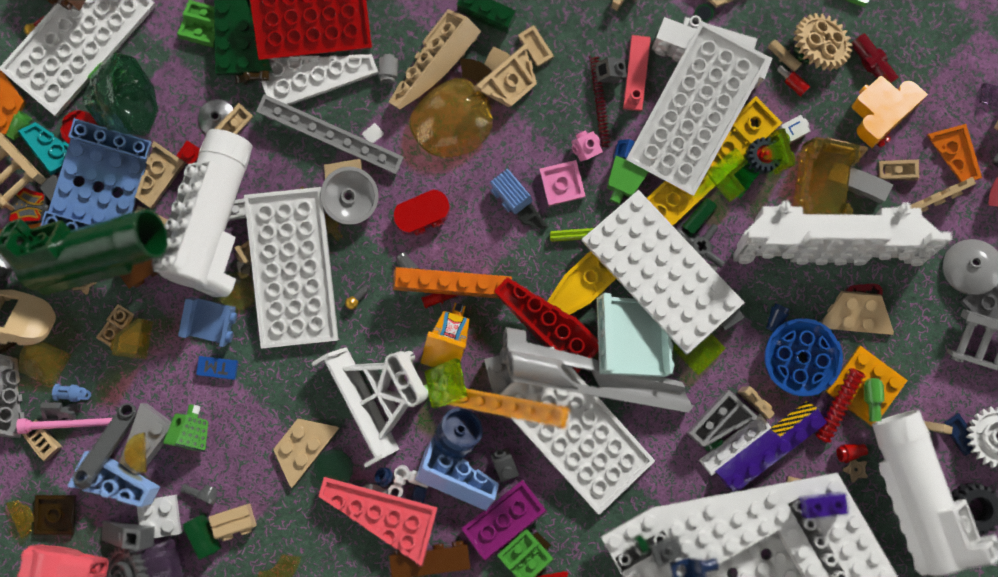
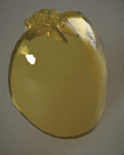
(452, 119)

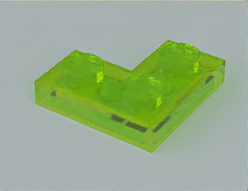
(723, 174)

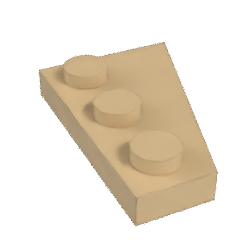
(159, 174)

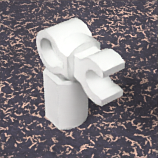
(402, 474)

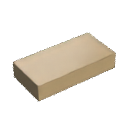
(537, 47)

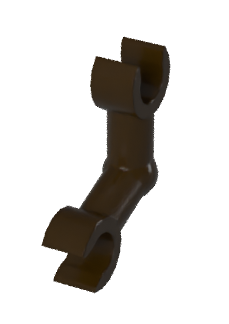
(261, 75)

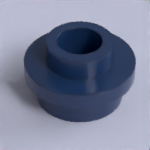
(383, 476)

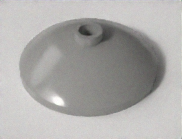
(362, 191)
(966, 276)

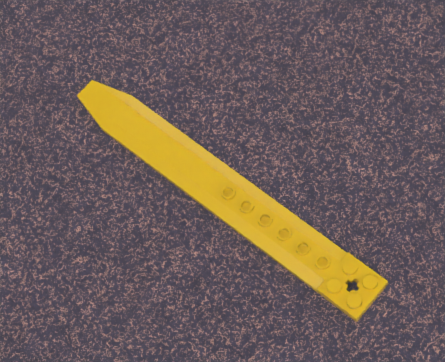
(590, 277)

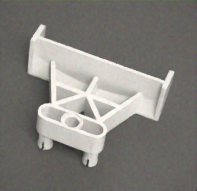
(362, 403)

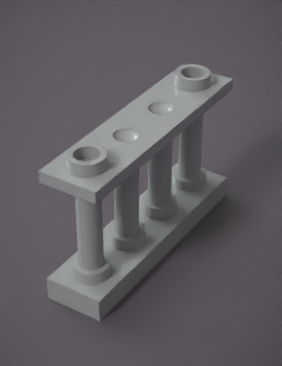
(972, 320)

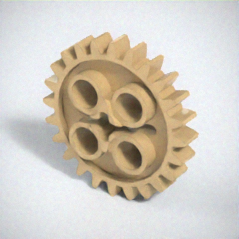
(822, 41)

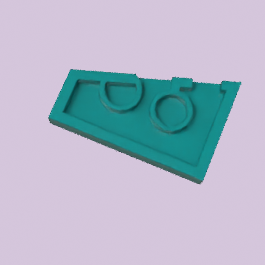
(45, 147)

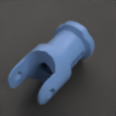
(72, 393)

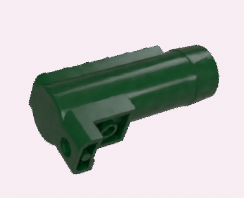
(61, 258)

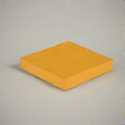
(441, 349)

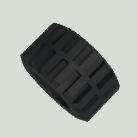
(989, 500)

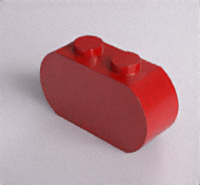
(422, 212)

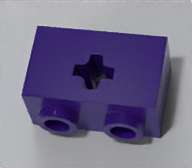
(824, 505)

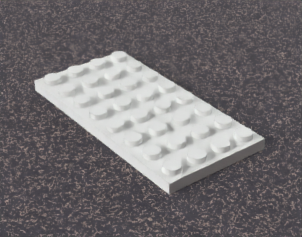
(69, 45)
(697, 108)
(291, 267)
(662, 272)
(592, 450)

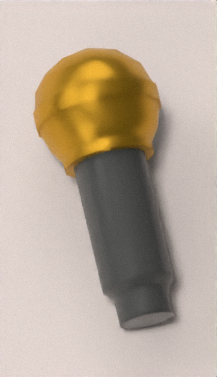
(352, 302)

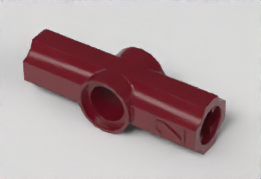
(873, 58)

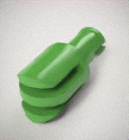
(874, 397)

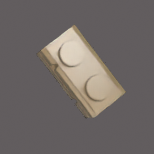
(232, 521)

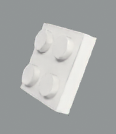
(162, 515)

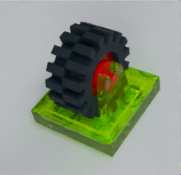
(771, 153)

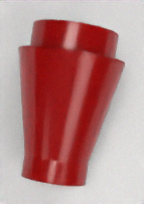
(850, 452)

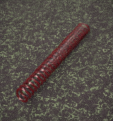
(602, 105)

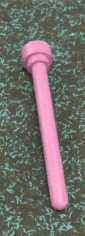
(24, 425)

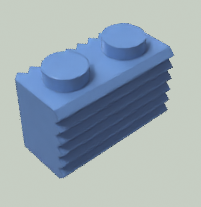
(510, 191)

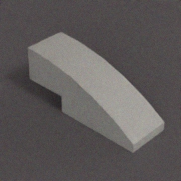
(869, 185)

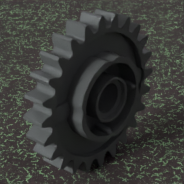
(126, 563)

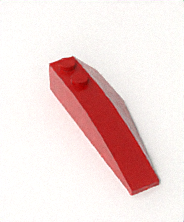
(547, 321)

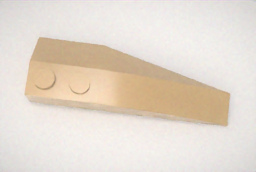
(441, 52)

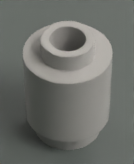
(388, 68)

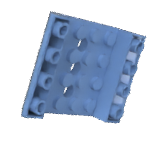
(101, 157)

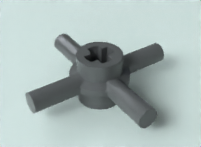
(705, 245)

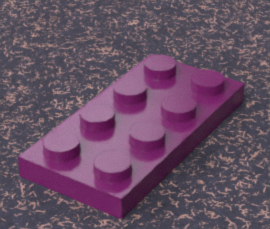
(504, 520)

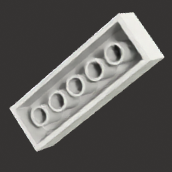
(674, 39)

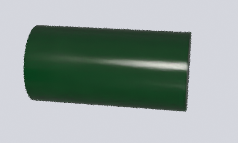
(699, 217)

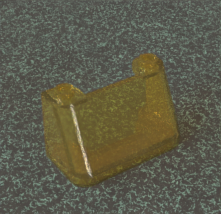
(825, 176)

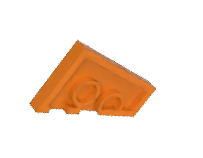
(957, 151)

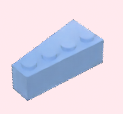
(456, 478)

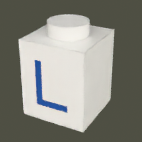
(796, 128)

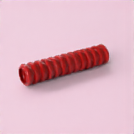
(840, 405)

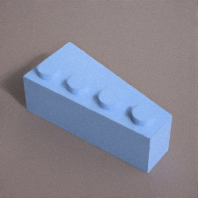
(121, 484)

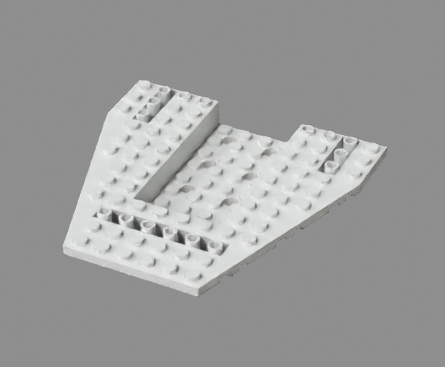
(744, 523)

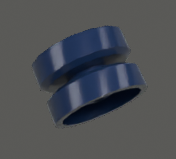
(458, 433)

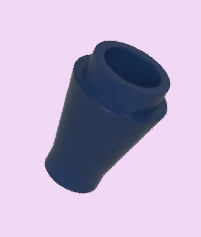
(777, 316)

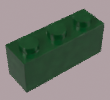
(489, 13)

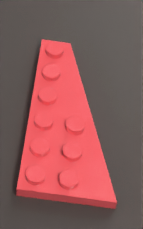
(392, 518)

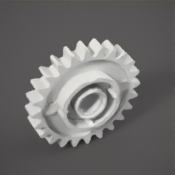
(984, 436)

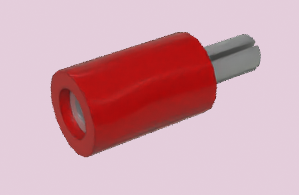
(794, 81)

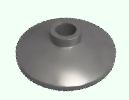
(213, 107)

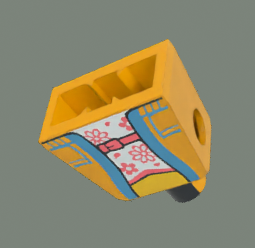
(453, 324)

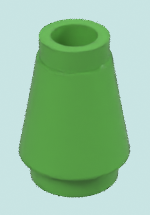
(18, 122)

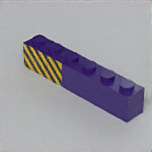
(771, 446)

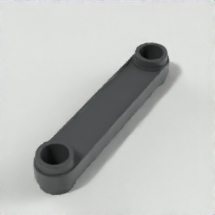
(104, 446)

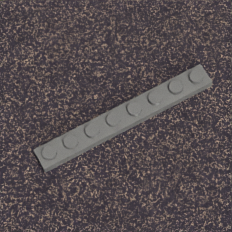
(330, 134)

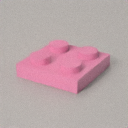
(562, 183)

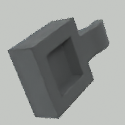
(57, 412)

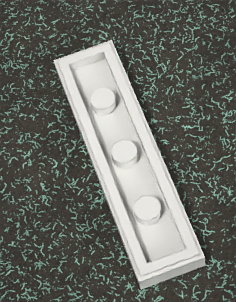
(734, 444)

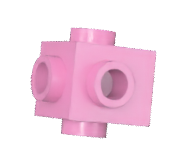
(586, 145)

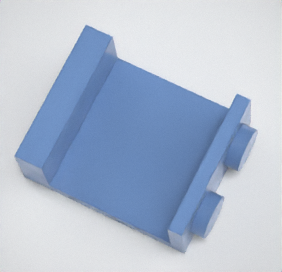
(207, 320)

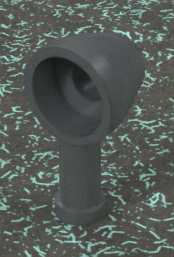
(206, 494)

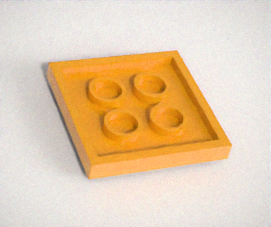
(872, 368)

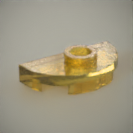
(136, 453)
(21, 516)

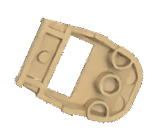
(29, 320)

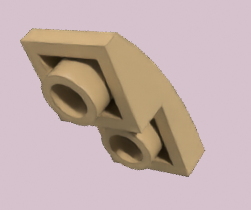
(117, 321)

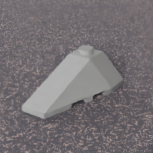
(9, 397)

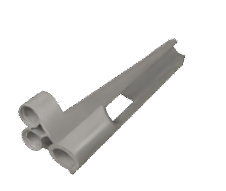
(542, 367)

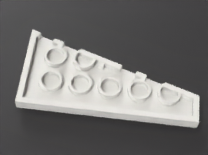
(309, 76)

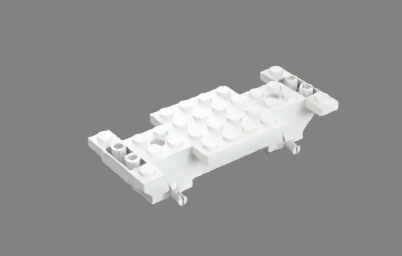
(840, 238)

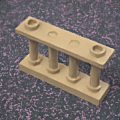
(18, 162)

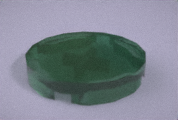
(334, 465)

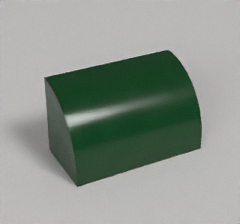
(201, 536)

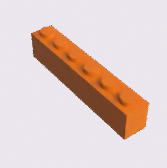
(446, 282)

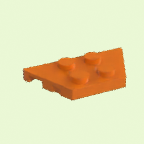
(10, 102)

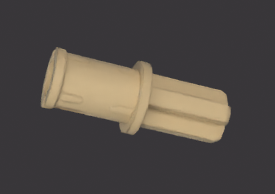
(784, 55)

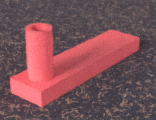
(636, 73)

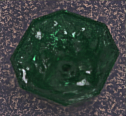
(122, 96)

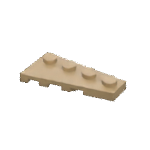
(939, 198)

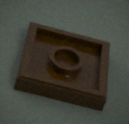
(54, 515)

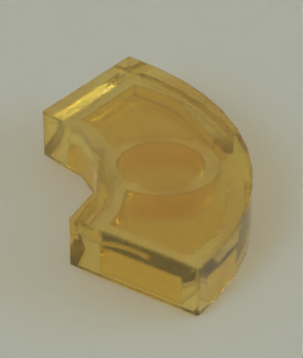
(284, 568)

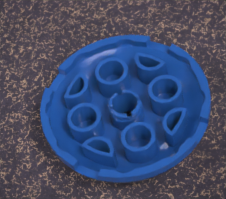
(822, 355)

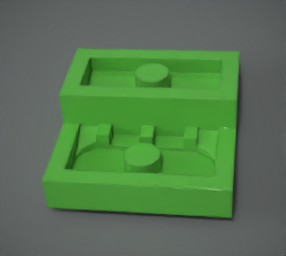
(198, 24)
(525, 556)

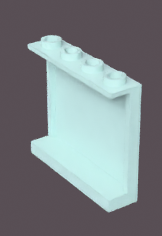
(631, 340)

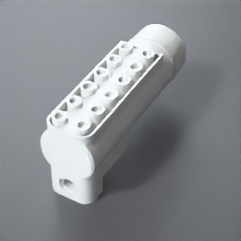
(198, 220)
(936, 527)

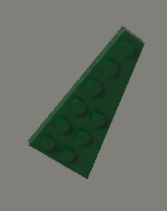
(236, 39)

